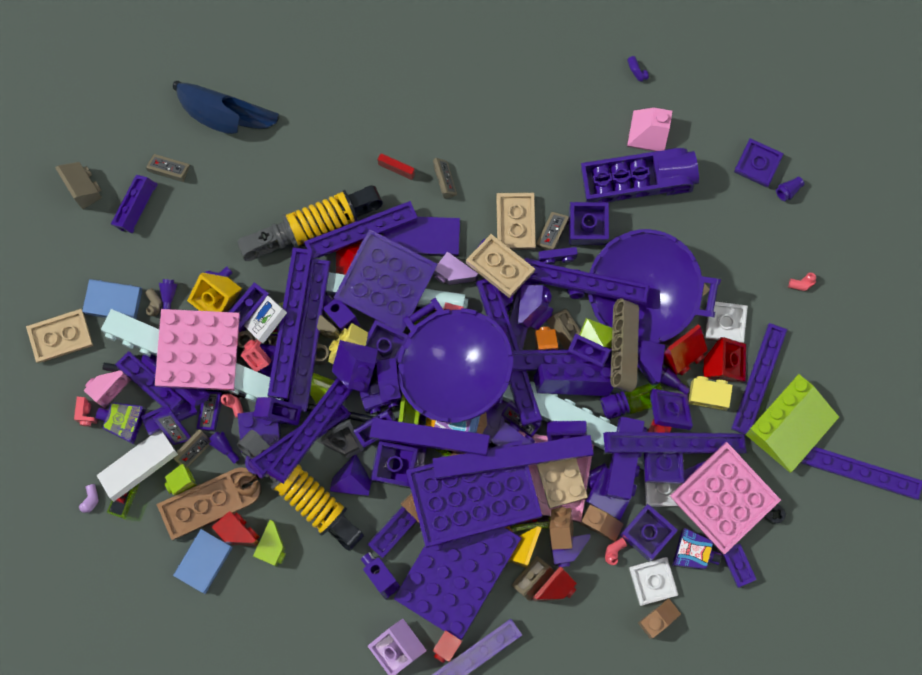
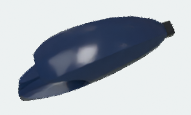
(222, 110)

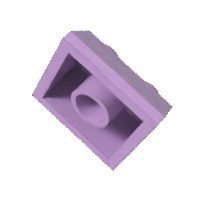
(397, 648)

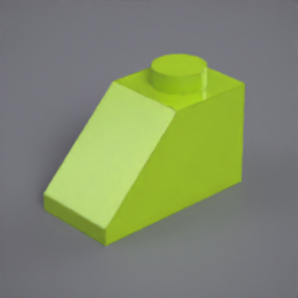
(180, 480)
(271, 546)

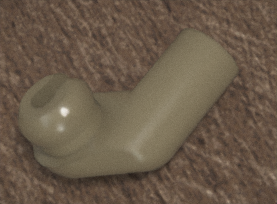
(155, 302)

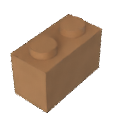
(561, 528)

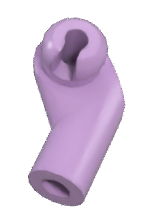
(91, 500)

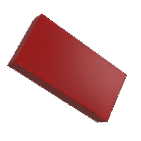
(396, 166)

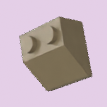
(79, 183)

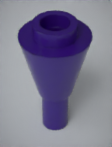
(167, 291)
(670, 379)
(222, 444)

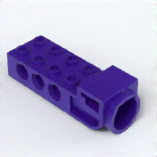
(640, 175)

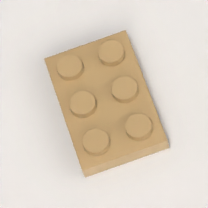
(516, 220)
(500, 265)
(59, 336)
(562, 482)

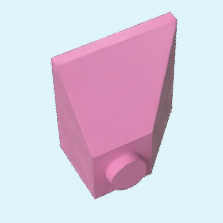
(649, 129)
(106, 387)

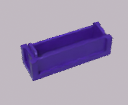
(133, 203)

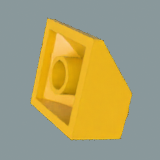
(214, 293)
(525, 548)

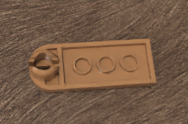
(209, 502)

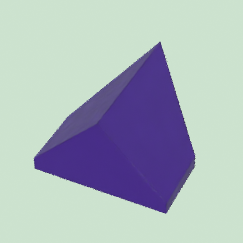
(351, 478)

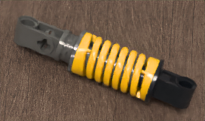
(308, 223)
(308, 497)

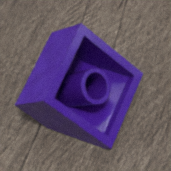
(354, 365)
(392, 462)

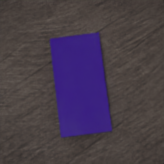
(428, 236)

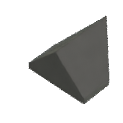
(342, 440)

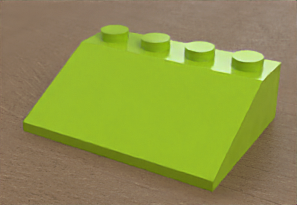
(793, 423)

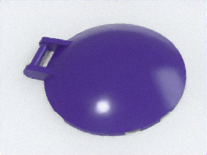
(673, 278)
(454, 363)

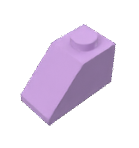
(454, 271)

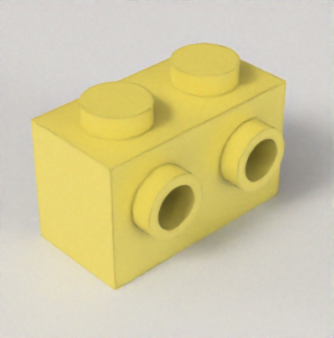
(351, 334)
(710, 393)

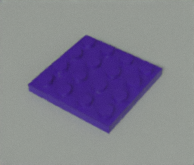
(385, 280)

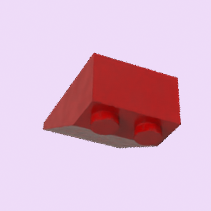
(686, 351)

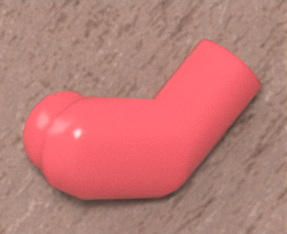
(804, 284)
(232, 402)
(612, 551)

